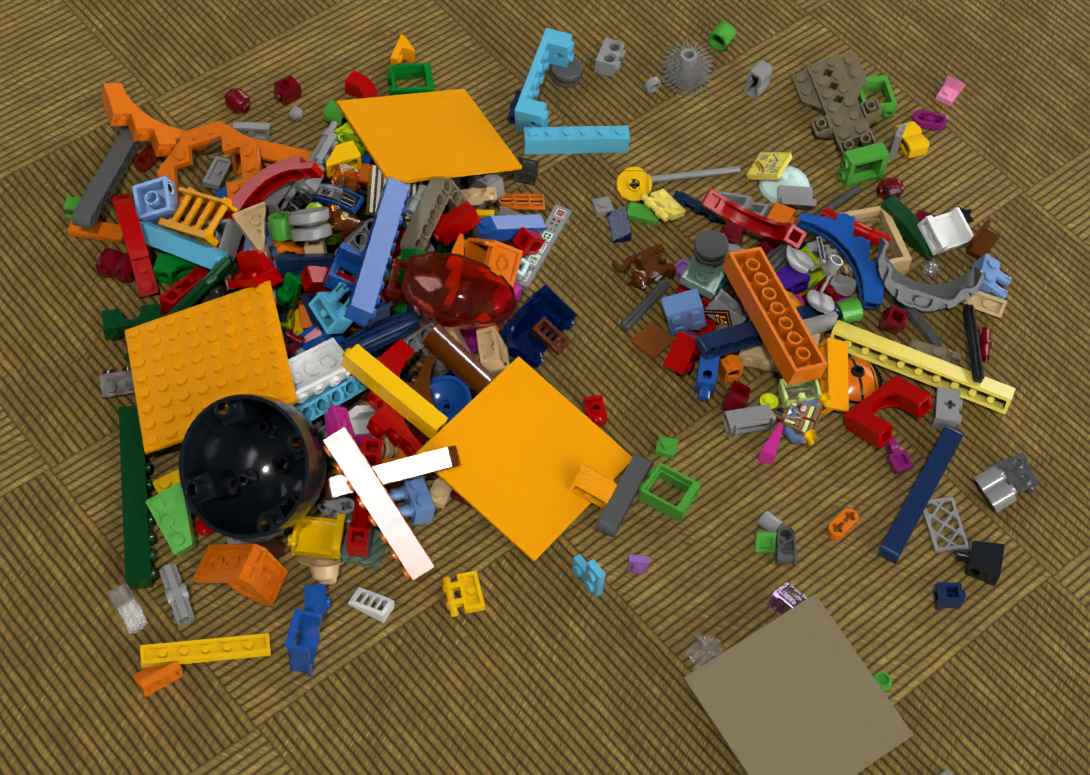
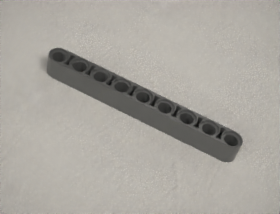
(105, 180)

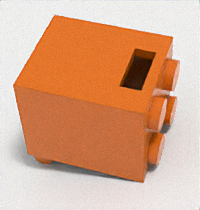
(496, 255)

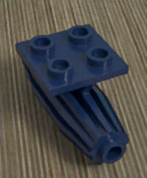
(382, 329)

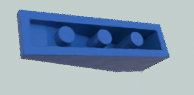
(507, 226)

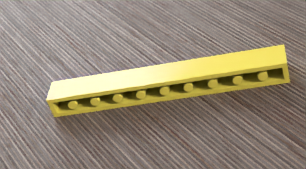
(923, 367)

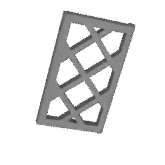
(933, 534)

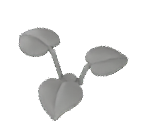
(842, 284)

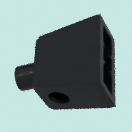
(982, 561)

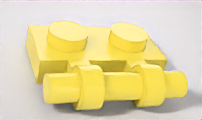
(663, 205)

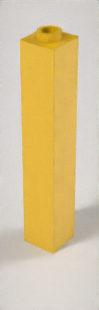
(393, 391)

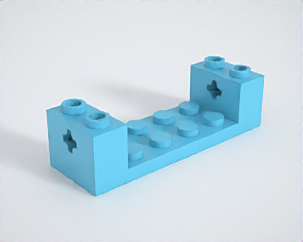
(554, 49)

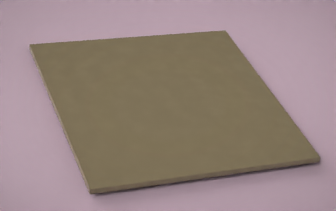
(798, 699)

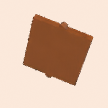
(652, 340)

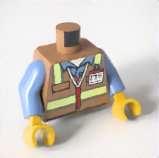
(802, 419)

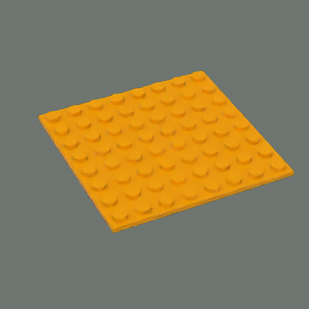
(428, 135)
(206, 355)
(521, 454)

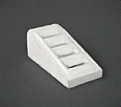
(367, 609)

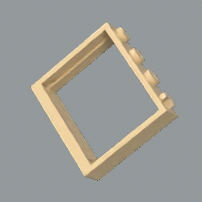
(902, 257)

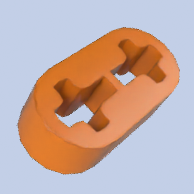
(839, 521)

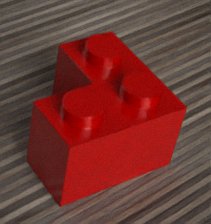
(683, 353)

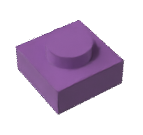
(638, 564)

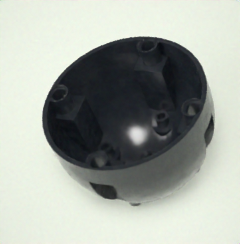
(251, 443)

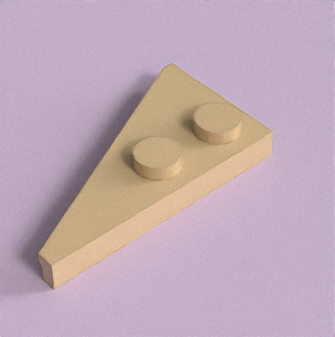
(253, 224)

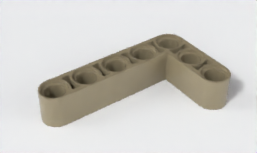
(439, 196)

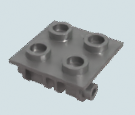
(1018, 473)

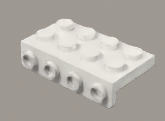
(318, 369)

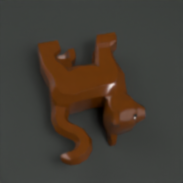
(650, 267)

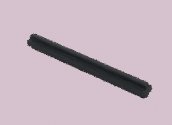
(973, 343)

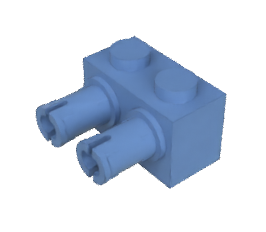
(992, 275)
(417, 500)

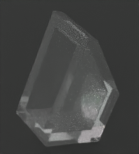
(127, 608)

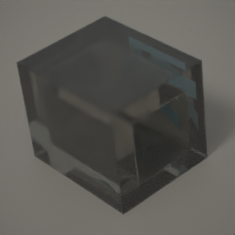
(528, 173)

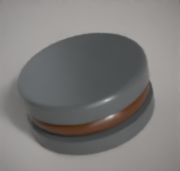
(568, 76)
(711, 247)

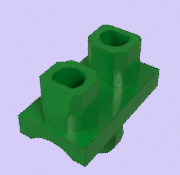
(290, 289)

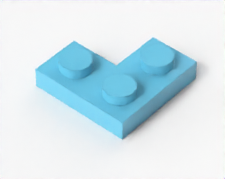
(590, 574)

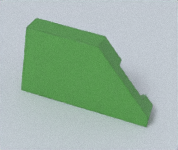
(641, 213)

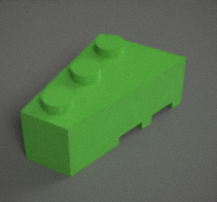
(174, 519)

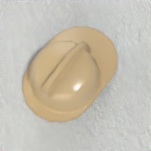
(322, 569)

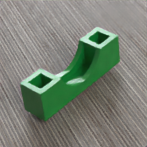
(172, 268)

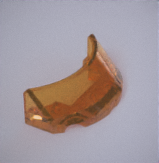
(346, 178)

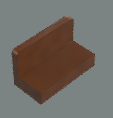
(982, 241)

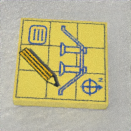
(769, 166)

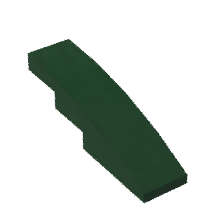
(907, 224)

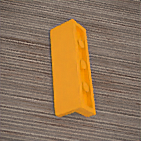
(835, 376)

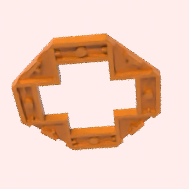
(231, 142)

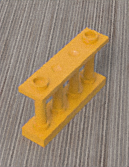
(196, 231)

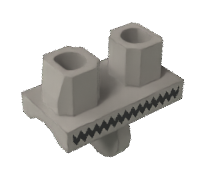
(818, 249)

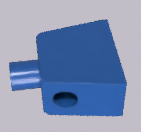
(706, 377)

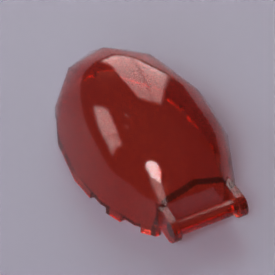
(452, 290)

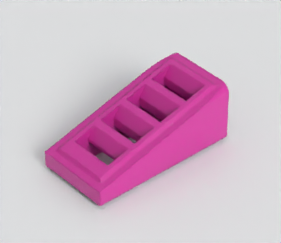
(769, 450)

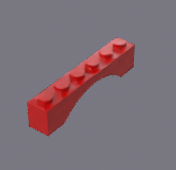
(360, 526)

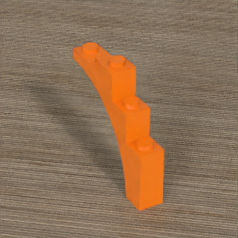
(142, 127)

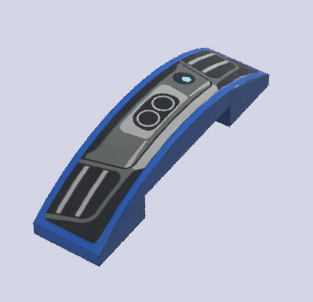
(338, 196)

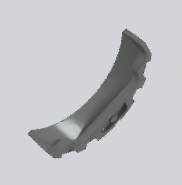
(926, 296)

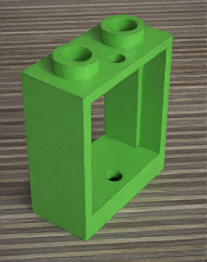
(880, 84)
(874, 154)
(675, 478)

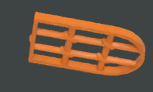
(523, 205)

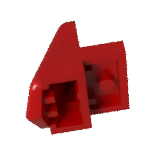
(254, 269)

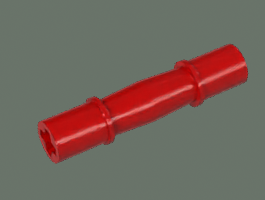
(860, 229)

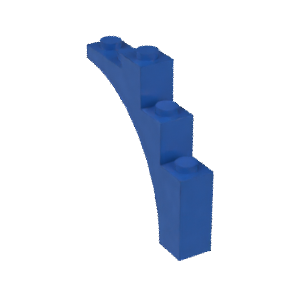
(855, 251)

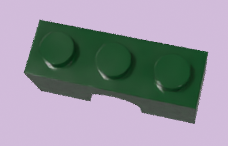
(115, 324)

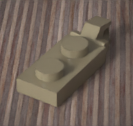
(937, 351)

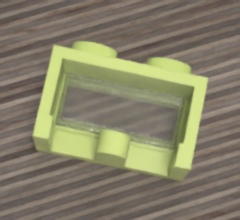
(798, 392)

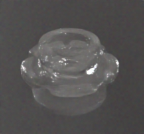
(930, 268)

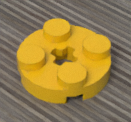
(640, 177)

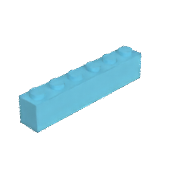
(576, 140)

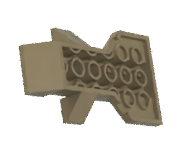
(842, 121)

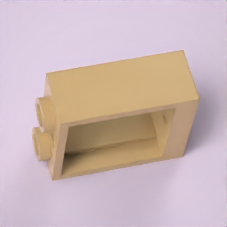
(492, 350)

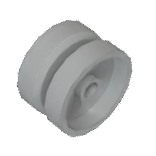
(310, 224)

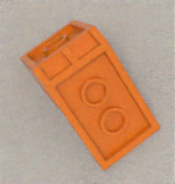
(246, 568)

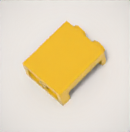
(318, 536)

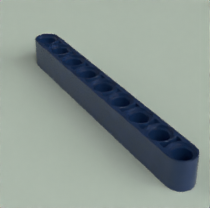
(742, 335)
(920, 494)

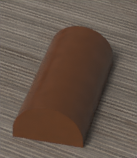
(457, 359)

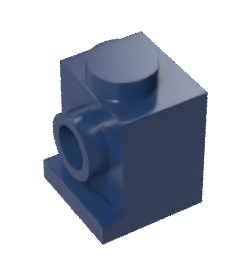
(948, 595)

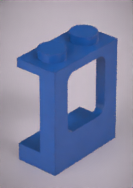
(347, 259)

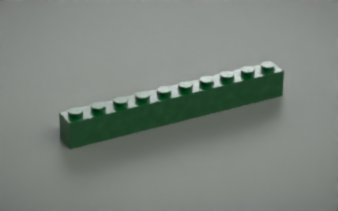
(136, 514)

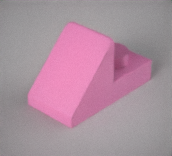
(950, 91)

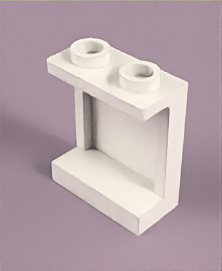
(945, 231)

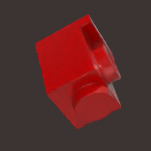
(528, 240)
(594, 409)

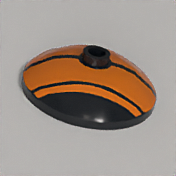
(862, 379)

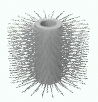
(687, 68)

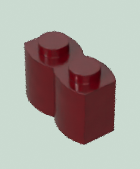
(115, 265)

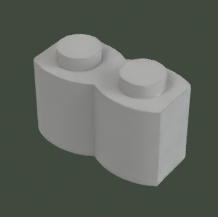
(758, 80)
(995, 488)

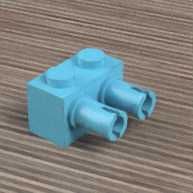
(330, 309)

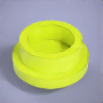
(770, 399)

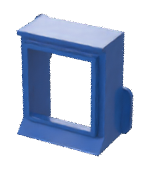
(304, 651)

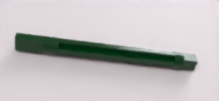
(199, 289)

